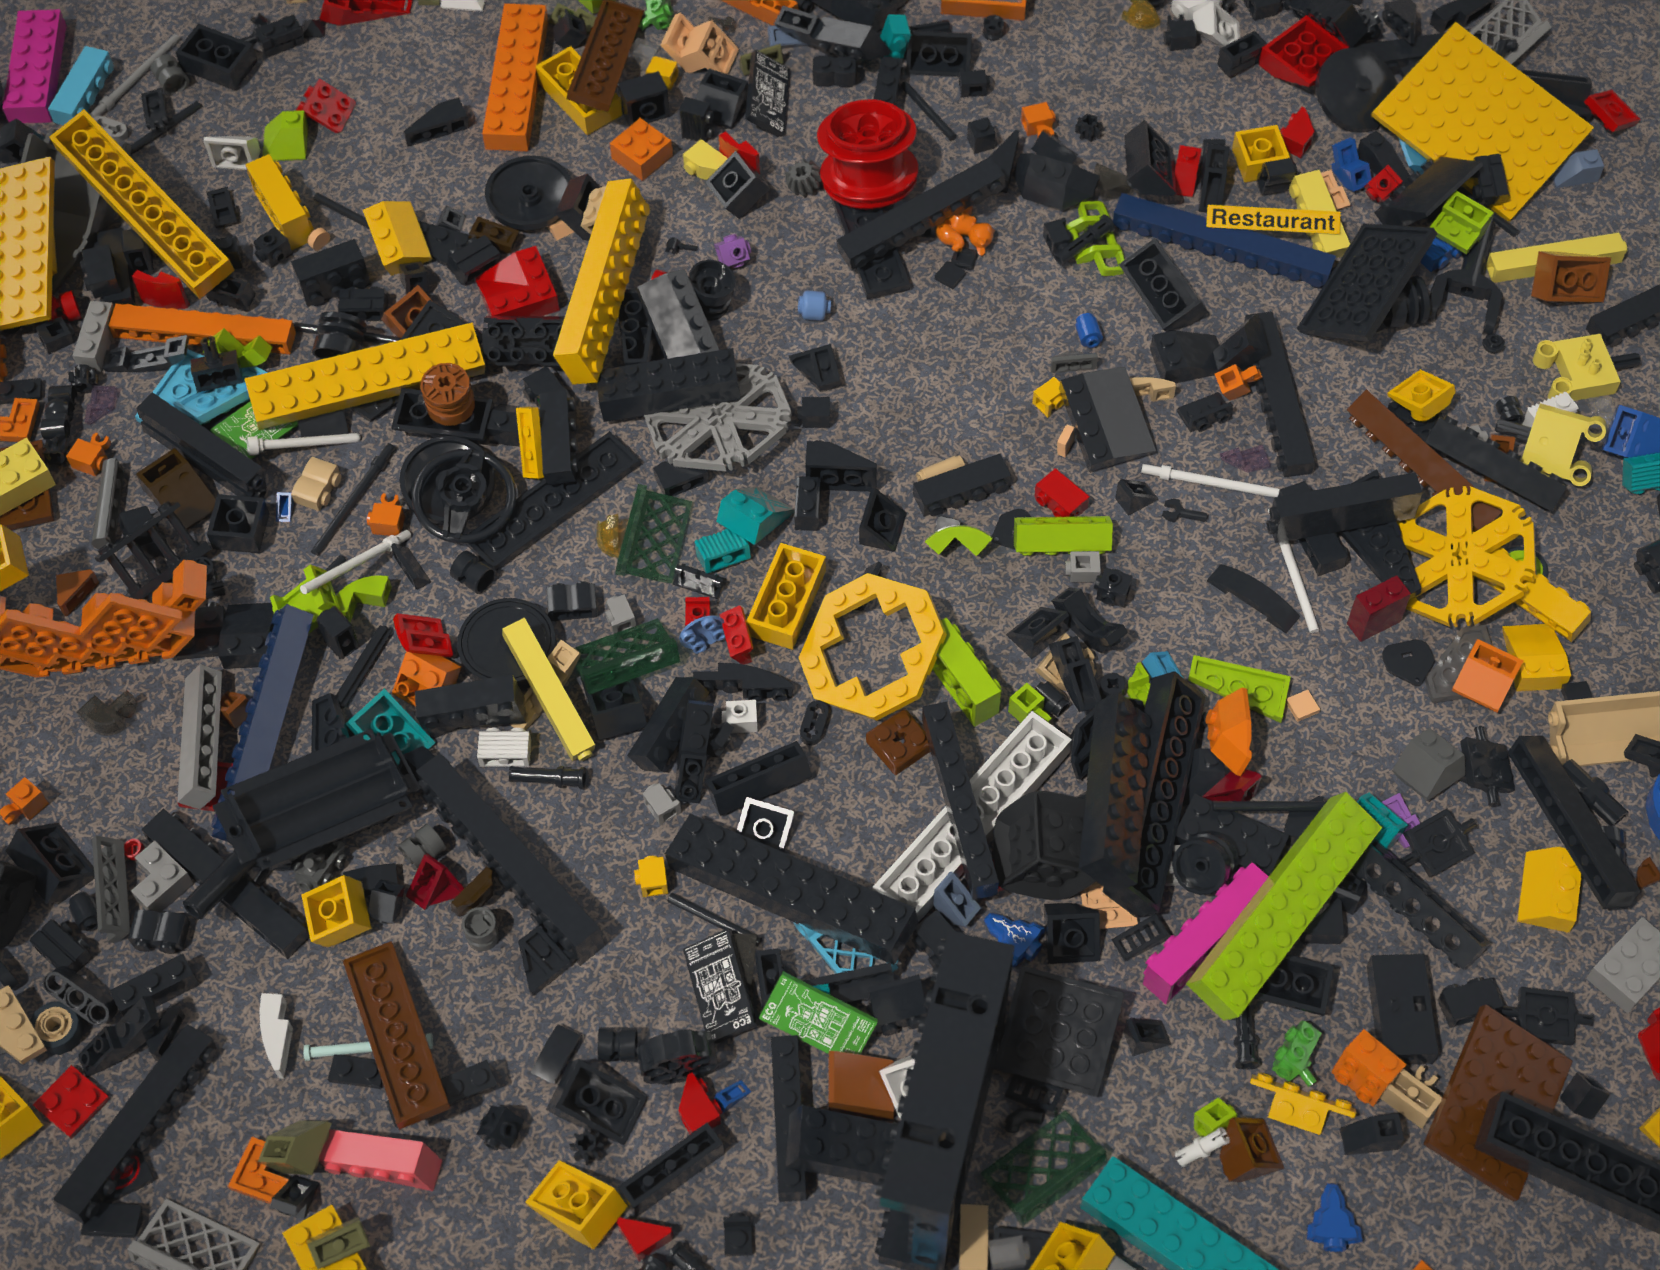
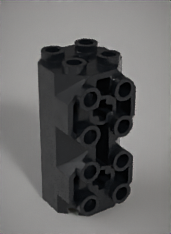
(521, 339)

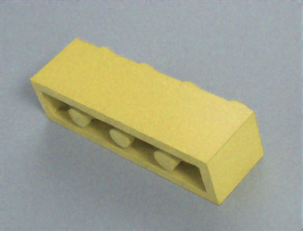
(1312, 194)

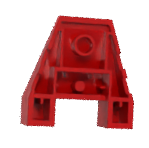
(357, 11)

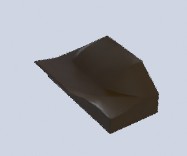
(500, 236)
(475, 893)

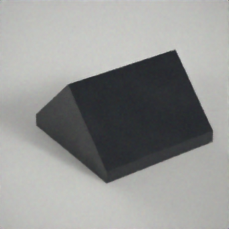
(881, 522)
(1039, 630)

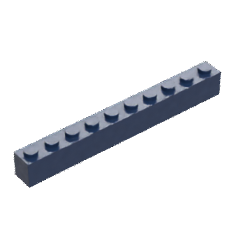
(1231, 244)
(269, 700)

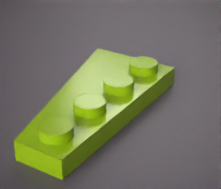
(1265, 689)

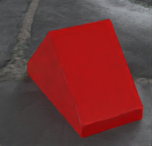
(644, 1237)

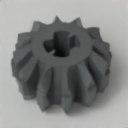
(803, 177)

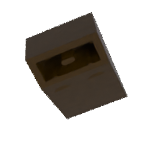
(175, 480)

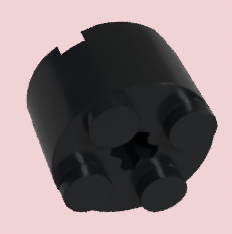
(1649, 564)

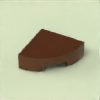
(1647, 874)

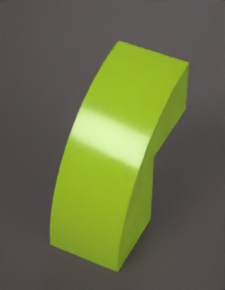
(250, 354)
(969, 536)
(367, 590)

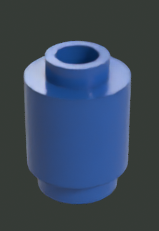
(1088, 330)

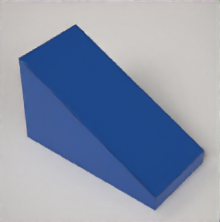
(284, 506)
(731, 1095)

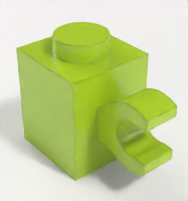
(1025, 701)

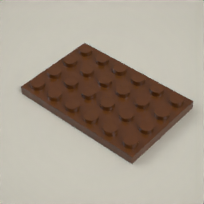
(1494, 1060)

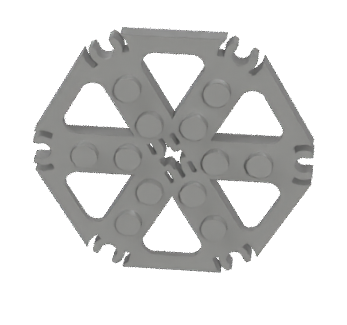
(734, 415)

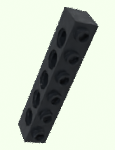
(1392, 869)

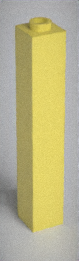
(1522, 261)
(548, 690)

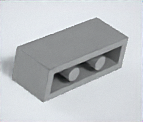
(94, 336)

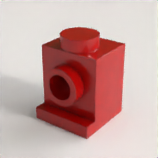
(1389, 178)
(696, 608)

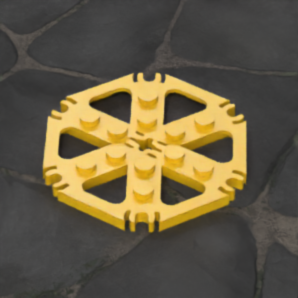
(1477, 555)

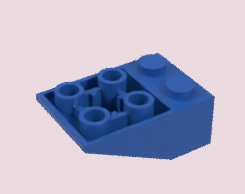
(1632, 433)

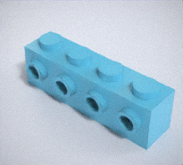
(81, 84)

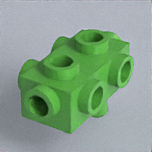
(658, 13)
(1294, 1054)

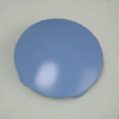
(702, 633)

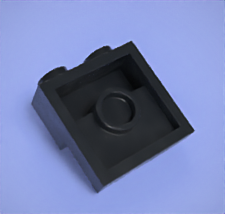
(207, 633)

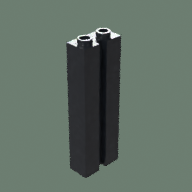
(201, 448)
(1344, 507)

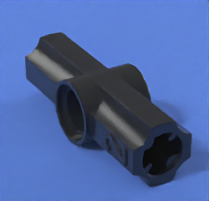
(1595, 794)

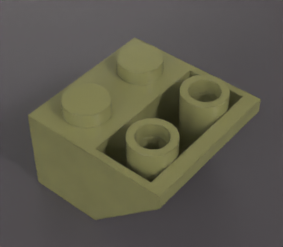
(296, 1147)

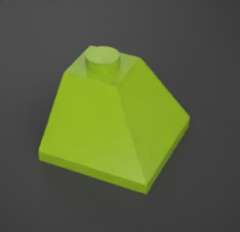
(286, 136)

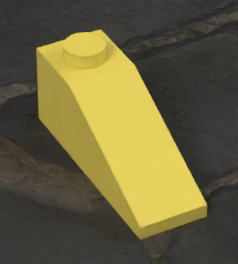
(702, 160)

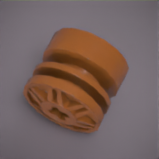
(447, 394)

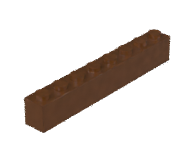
(1414, 454)

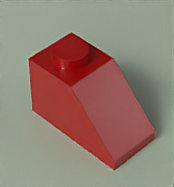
(1187, 170)

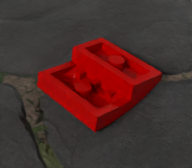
(728, 146)
(162, 291)
(422, 635)

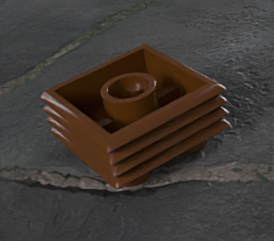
(898, 755)

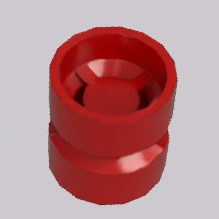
(69, 306)

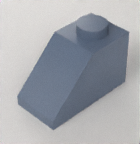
(1579, 169)
(954, 901)

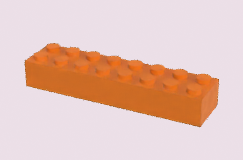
(515, 77)

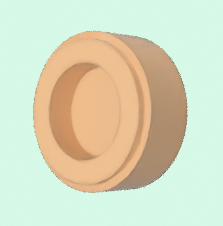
(318, 239)

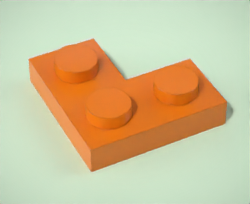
(21, 420)
(253, 1177)

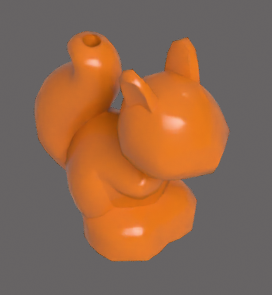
(965, 224)

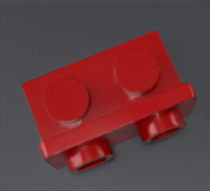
(737, 634)

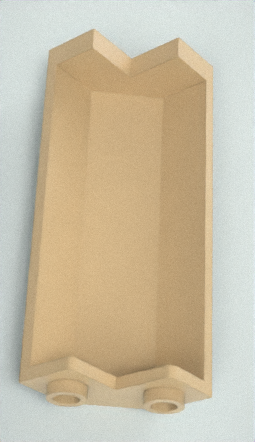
(1602, 727)

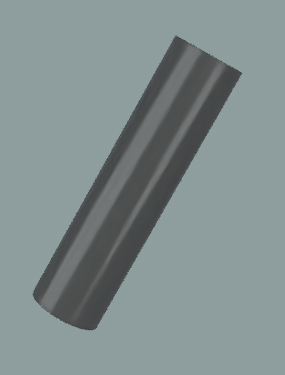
(108, 503)

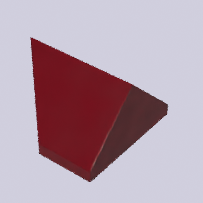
(1235, 787)
(433, 884)

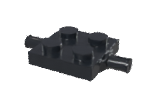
(1487, 766)
(1438, 842)
(1547, 1015)

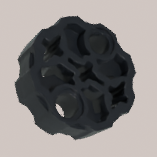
(674, 1055)

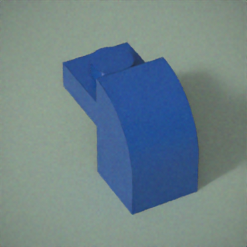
(1347, 167)

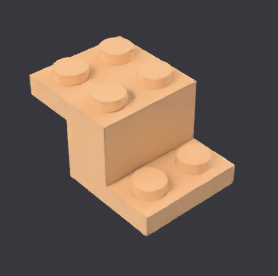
(699, 45)

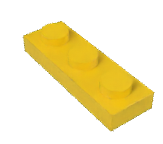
(530, 441)

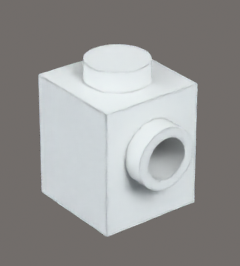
(741, 716)

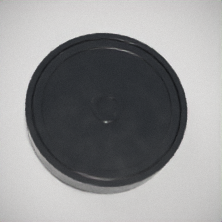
(484, 649)

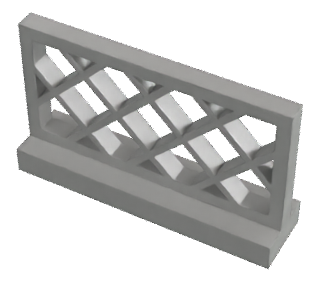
(1526, 37)
(155, 1259)

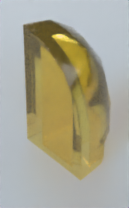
(1141, 15)
(609, 535)

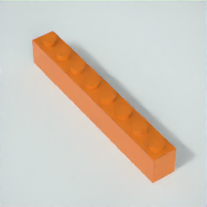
(162, 323)

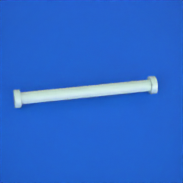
(343, 1049)

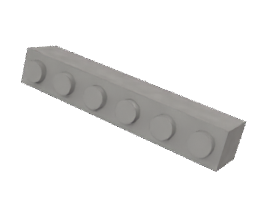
(200, 737)

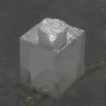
(642, 53)
(1008, 1253)

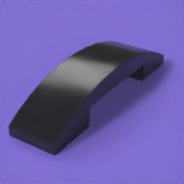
(146, 359)
(1256, 595)

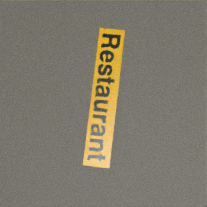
(1273, 219)

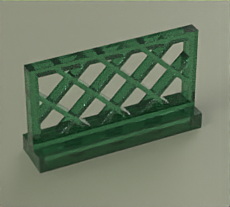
(633, 530)
(627, 664)
(1060, 1183)

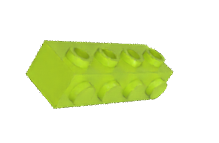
(1062, 534)

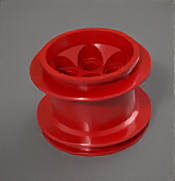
(868, 154)

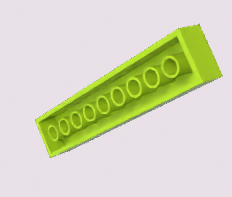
(1283, 906)

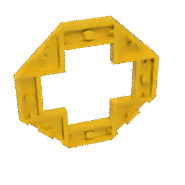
(917, 660)

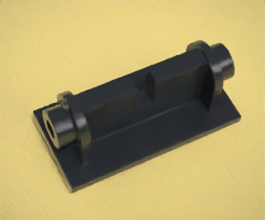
(698, 581)

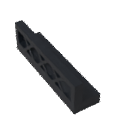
(854, 984)

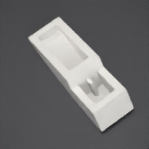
(275, 1031)

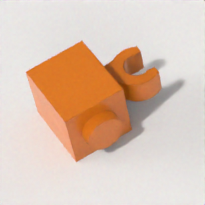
(1037, 118)
(1234, 381)
(89, 455)
(386, 517)
(25, 800)

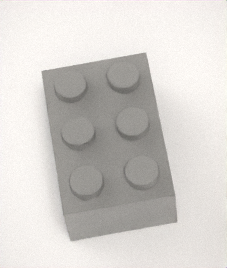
(1630, 966)

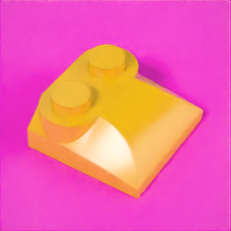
(1423, 395)

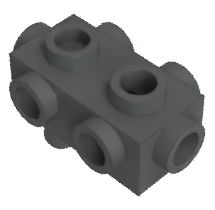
(315, 870)

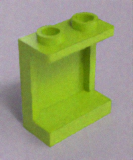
(312, 602)

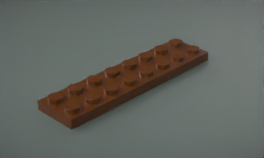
(605, 55)
(396, 1035)

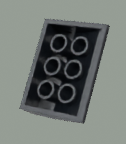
(1425, 190)
(1106, 417)

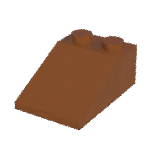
(1570, 277)
(403, 313)

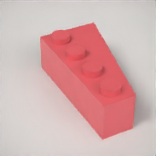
(381, 1159)

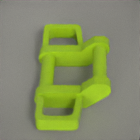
(1096, 252)

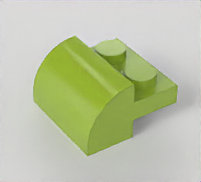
(1462, 222)

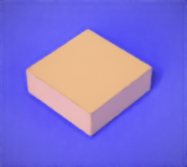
(1065, 440)
(1302, 705)

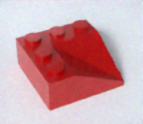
(1299, 52)
(518, 286)

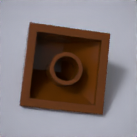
(1249, 1151)

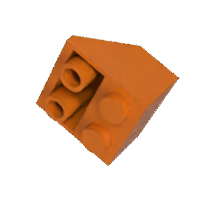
(422, 673)
(1487, 675)

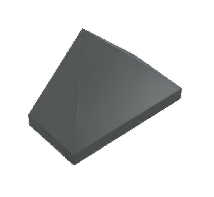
(1073, 361)

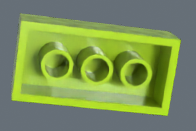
(966, 677)

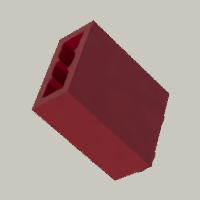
(1378, 608)

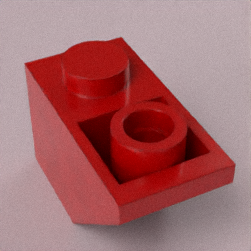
(1298, 133)
(696, 1106)

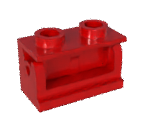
(1061, 495)

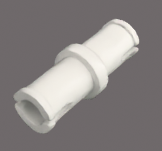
(1202, 1147)

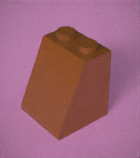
(858, 1086)

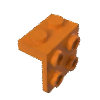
(1367, 1067)

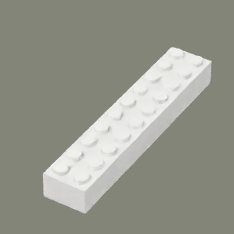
(1010, 773)

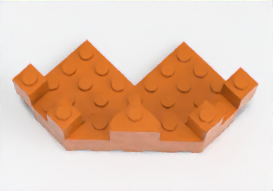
(110, 631)

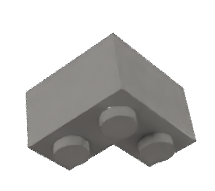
(164, 881)

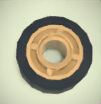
(66, 1036)

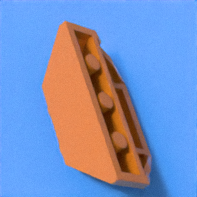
(1231, 730)

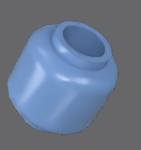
(813, 305)

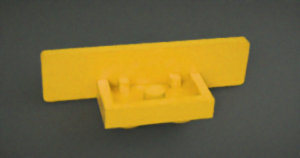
(1300, 1107)

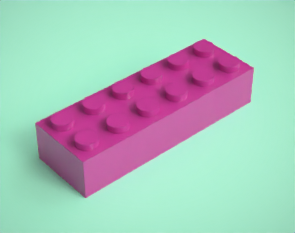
(34, 65)
(1184, 953)

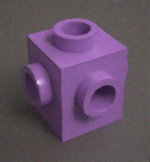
(725, 250)

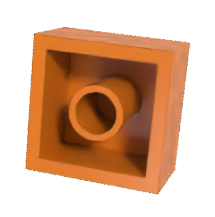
(641, 149)

